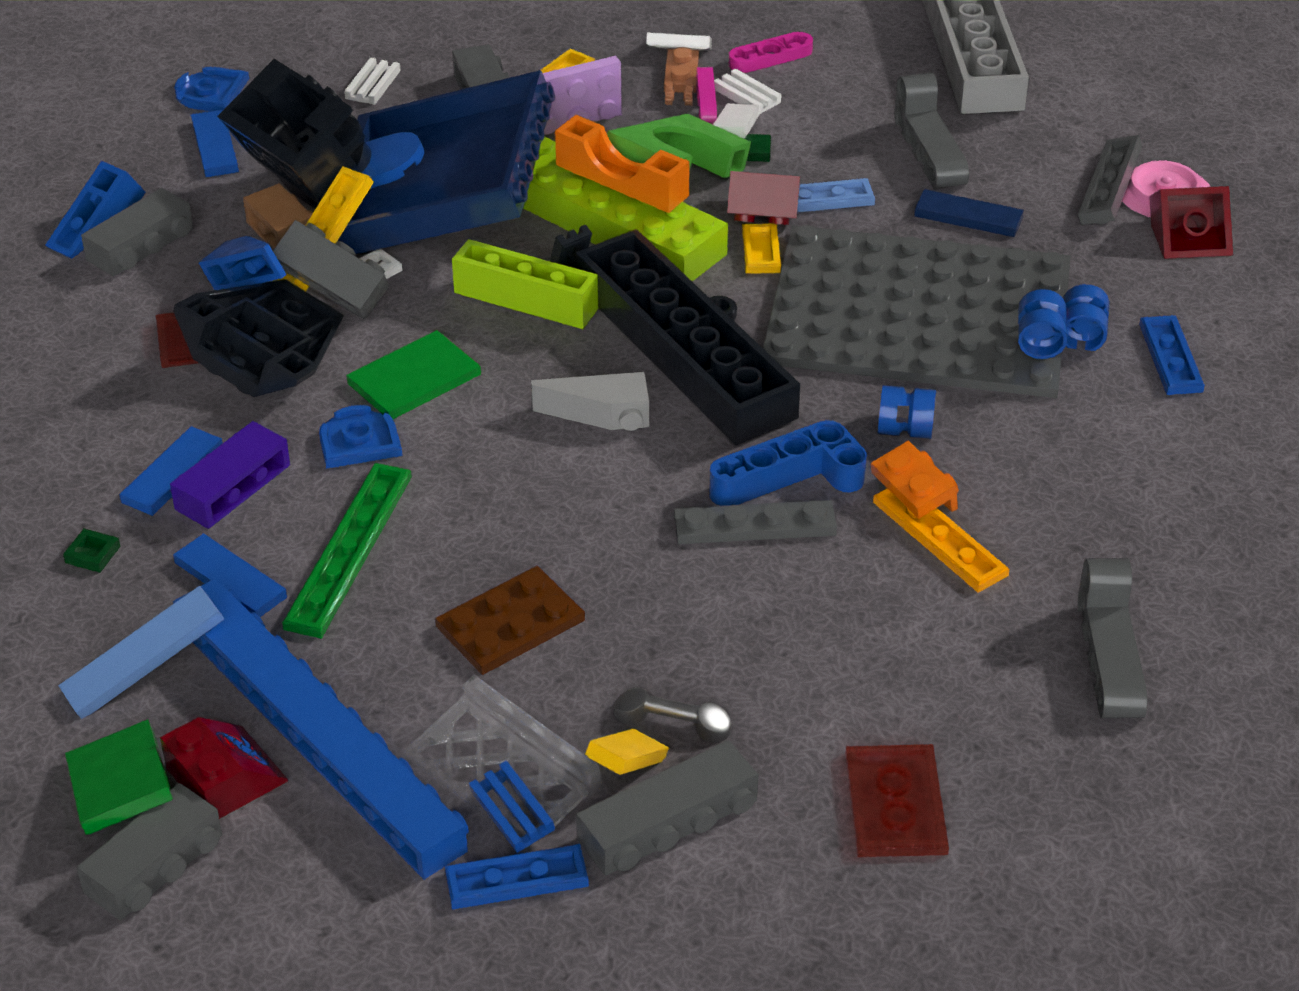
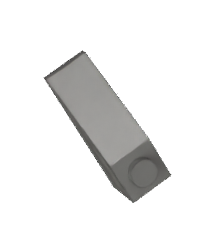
(596, 400)

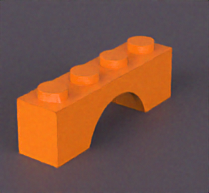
(587, 151)

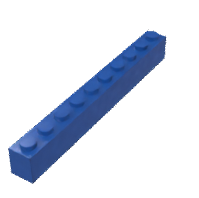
(332, 737)

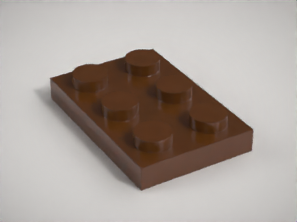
(509, 619)

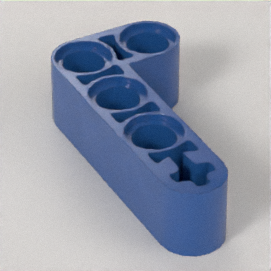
(788, 459)

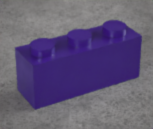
(230, 474)

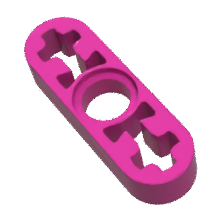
(757, 56)
(706, 94)

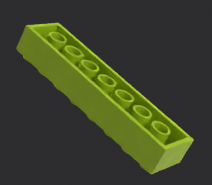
(568, 200)

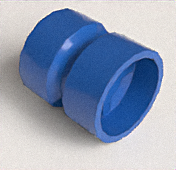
(1086, 316)
(1042, 324)
(921, 412)

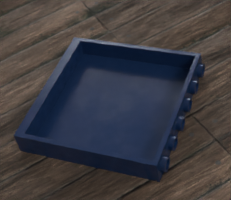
(473, 166)

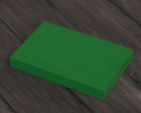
(413, 374)
(118, 777)

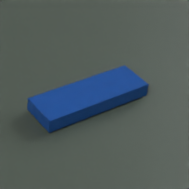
(214, 144)
(1171, 355)
(152, 486)
(211, 561)
(516, 876)

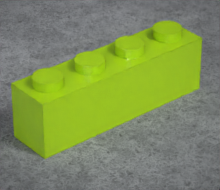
(525, 283)

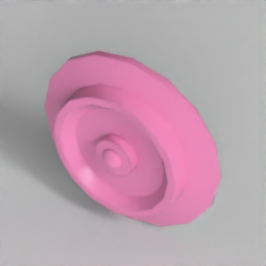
(1155, 176)

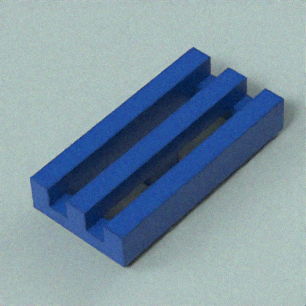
(494, 781)

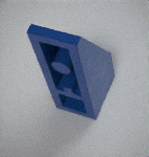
(102, 197)
(241, 263)

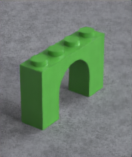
(686, 138)

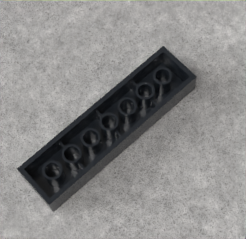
(690, 338)

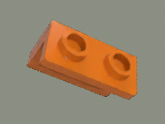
(915, 480)

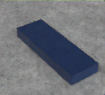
(969, 213)

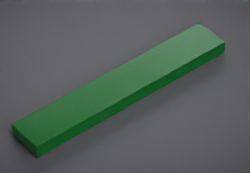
(347, 551)

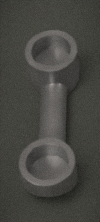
(710, 718)

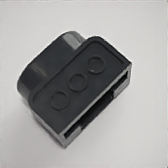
(297, 130)

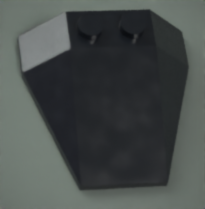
(258, 334)

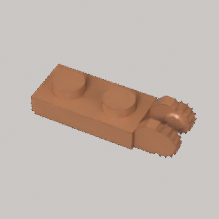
(681, 74)

